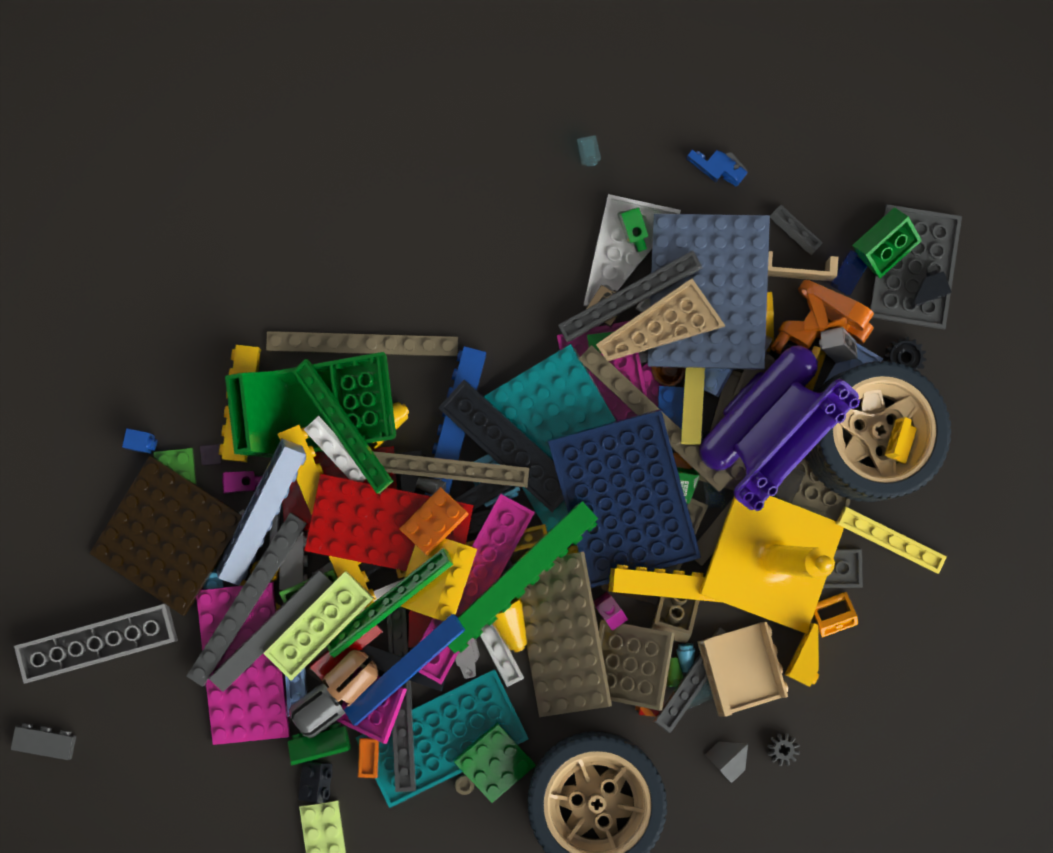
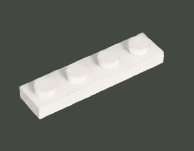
(331, 445)

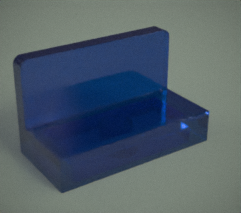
(849, 273)

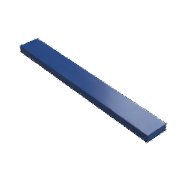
(404, 669)

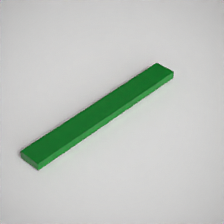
(342, 426)
(390, 601)

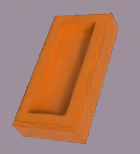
(368, 758)

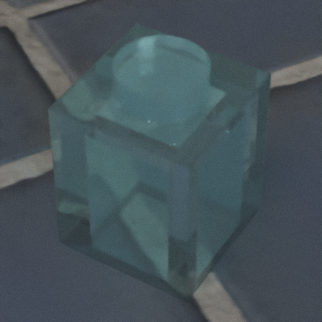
(588, 150)

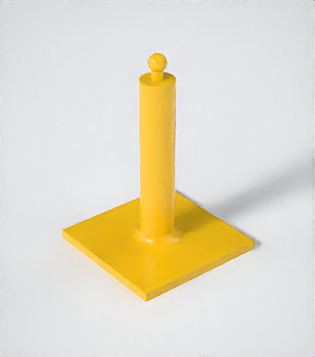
(773, 561)

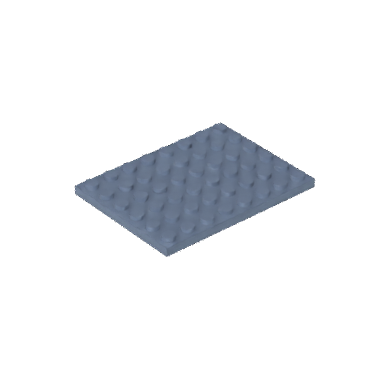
(732, 280)

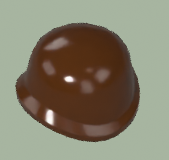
(668, 375)

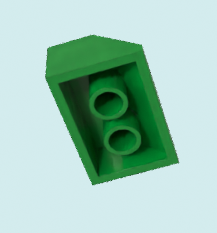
(887, 242)
(322, 745)

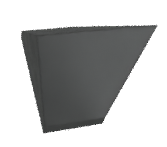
(729, 758)

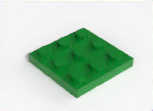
(494, 762)

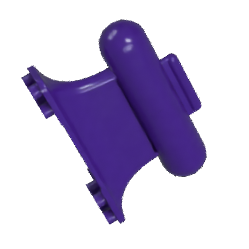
(775, 424)

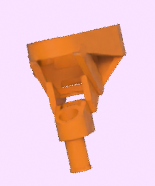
(825, 306)

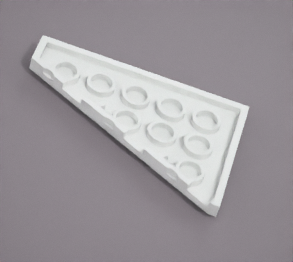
(614, 256)

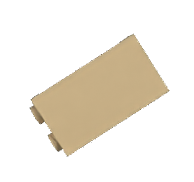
(829, 274)

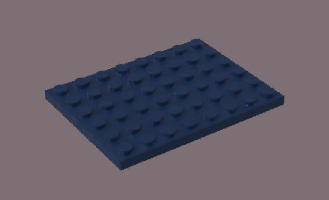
(633, 488)

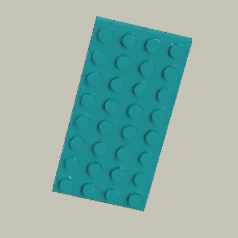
(445, 730)

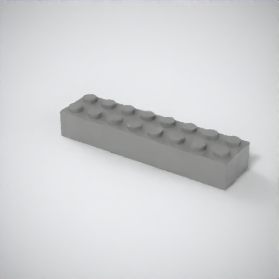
(95, 643)

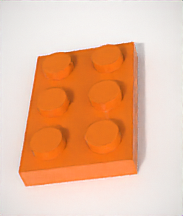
(434, 521)

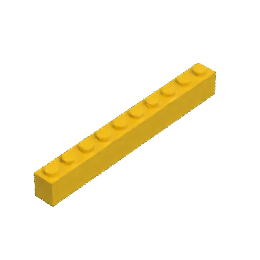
(308, 480)

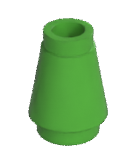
(675, 673)

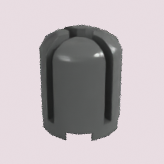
(315, 711)

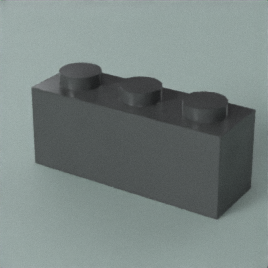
(43, 741)

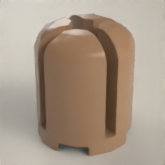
(343, 670)

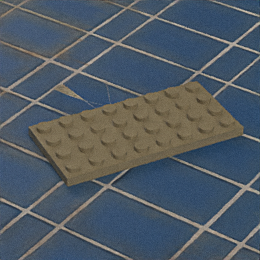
(564, 640)

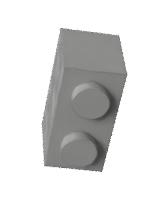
(838, 345)

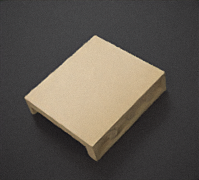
(743, 668)

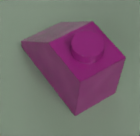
(610, 610)

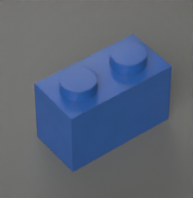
(139, 441)

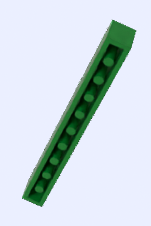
(523, 573)

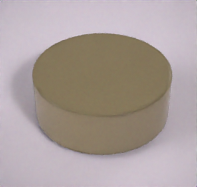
(464, 785)

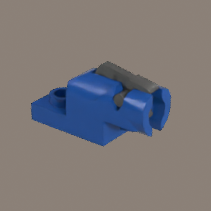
(719, 165)

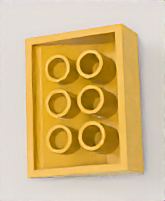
(444, 593)

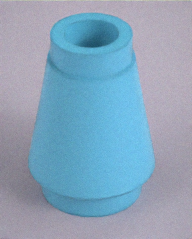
(686, 656)

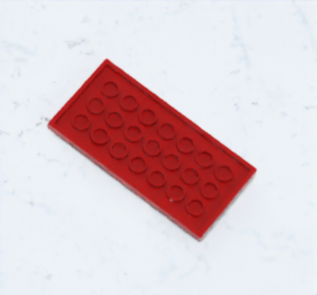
(365, 526)

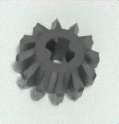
(779, 755)

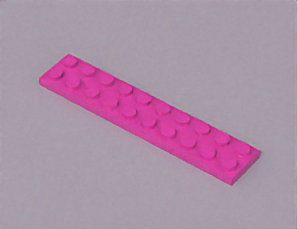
(494, 548)

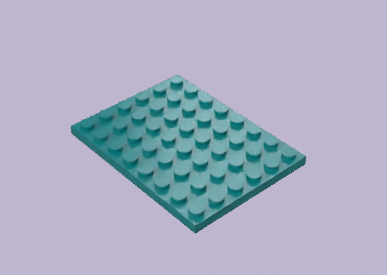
(550, 403)

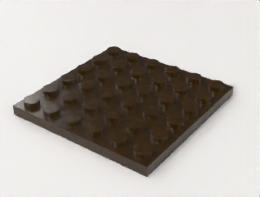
(167, 535)

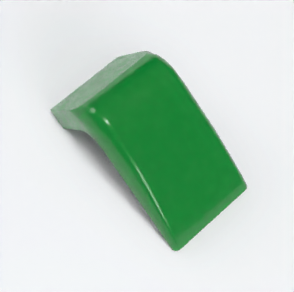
(276, 401)

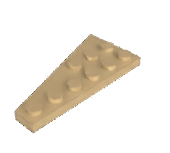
(671, 319)

